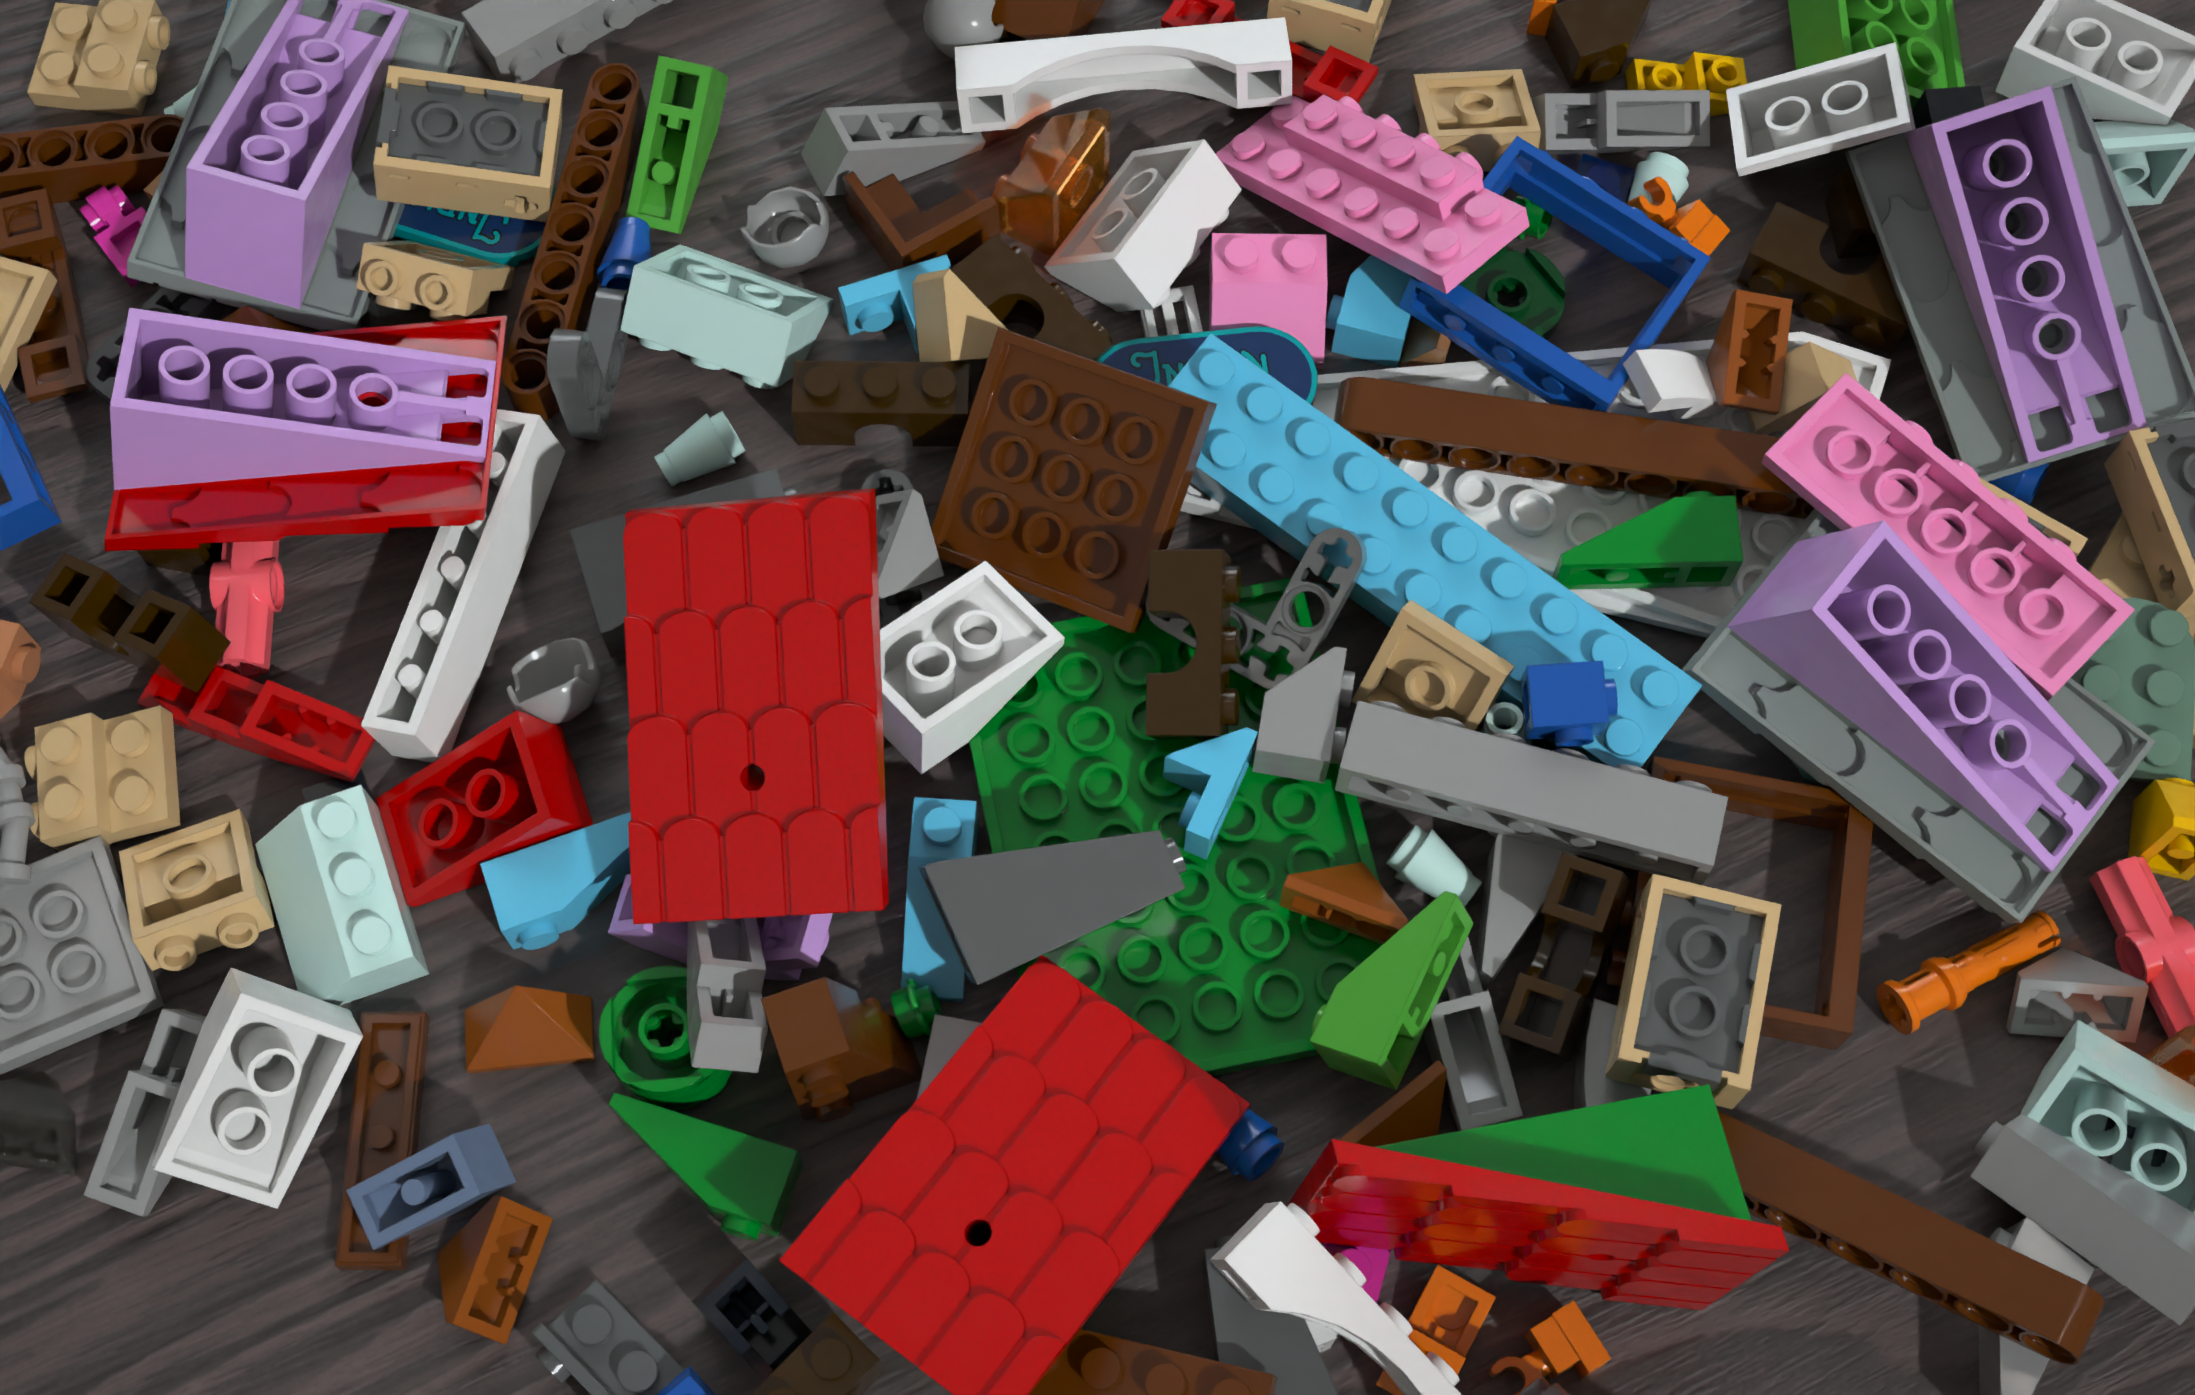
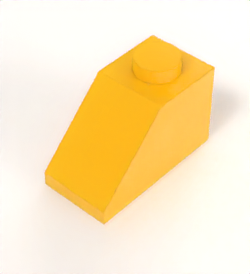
(2165, 827)

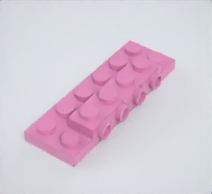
(1376, 187)
(2020, 587)

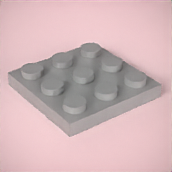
(68, 956)

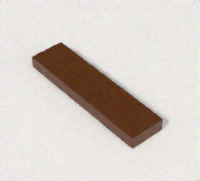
(382, 1124)

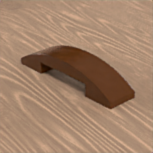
(57, 350)

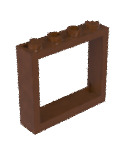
(1845, 895)

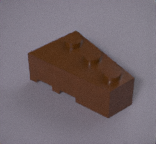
(837, 1047)

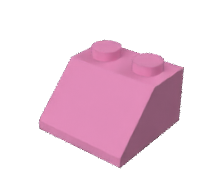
(1270, 284)

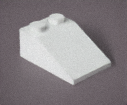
(2121, 59)
(958, 663)
(256, 1088)

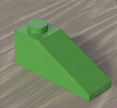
(676, 141)
(1389, 998)

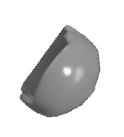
(960, 24)
(787, 227)
(556, 681)

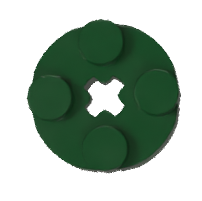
(1529, 276)

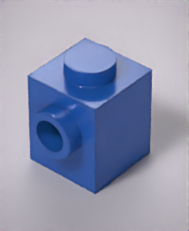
(1567, 702)

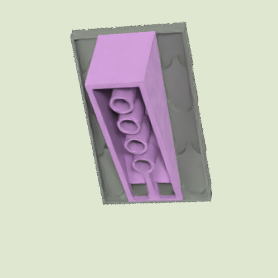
(278, 158)
(2024, 281)
(1916, 713)

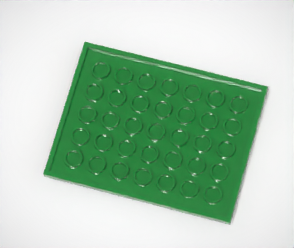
(1220, 961)

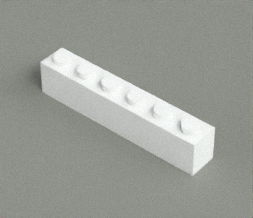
(463, 598)

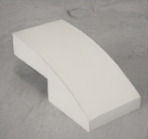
(1673, 382)

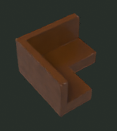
(907, 235)

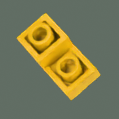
(1699, 72)

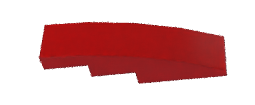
(266, 721)

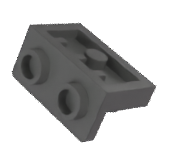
(604, 1348)

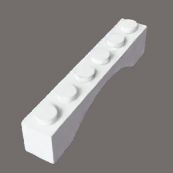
(1228, 62)
(1288, 1271)

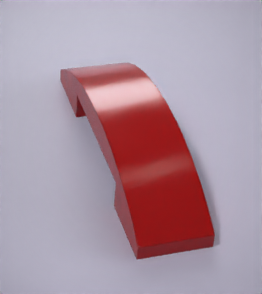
(1313, 75)

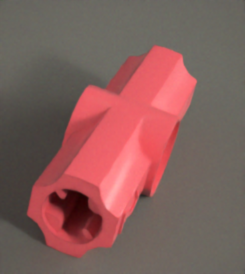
(245, 595)
(2150, 939)

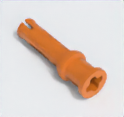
(1946, 981)

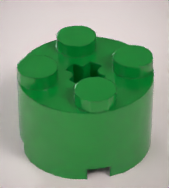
(632, 1035)

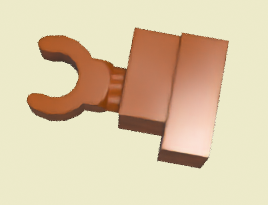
(1691, 221)
(1557, 1345)

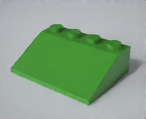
(1921, 28)

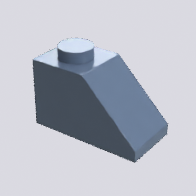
(431, 1185)

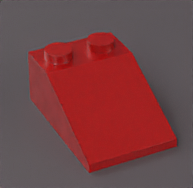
(482, 803)

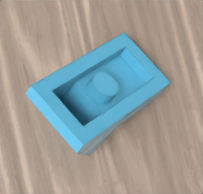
(886, 299)
(1216, 773)

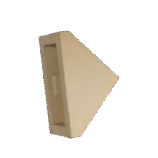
(951, 320)
(1807, 377)

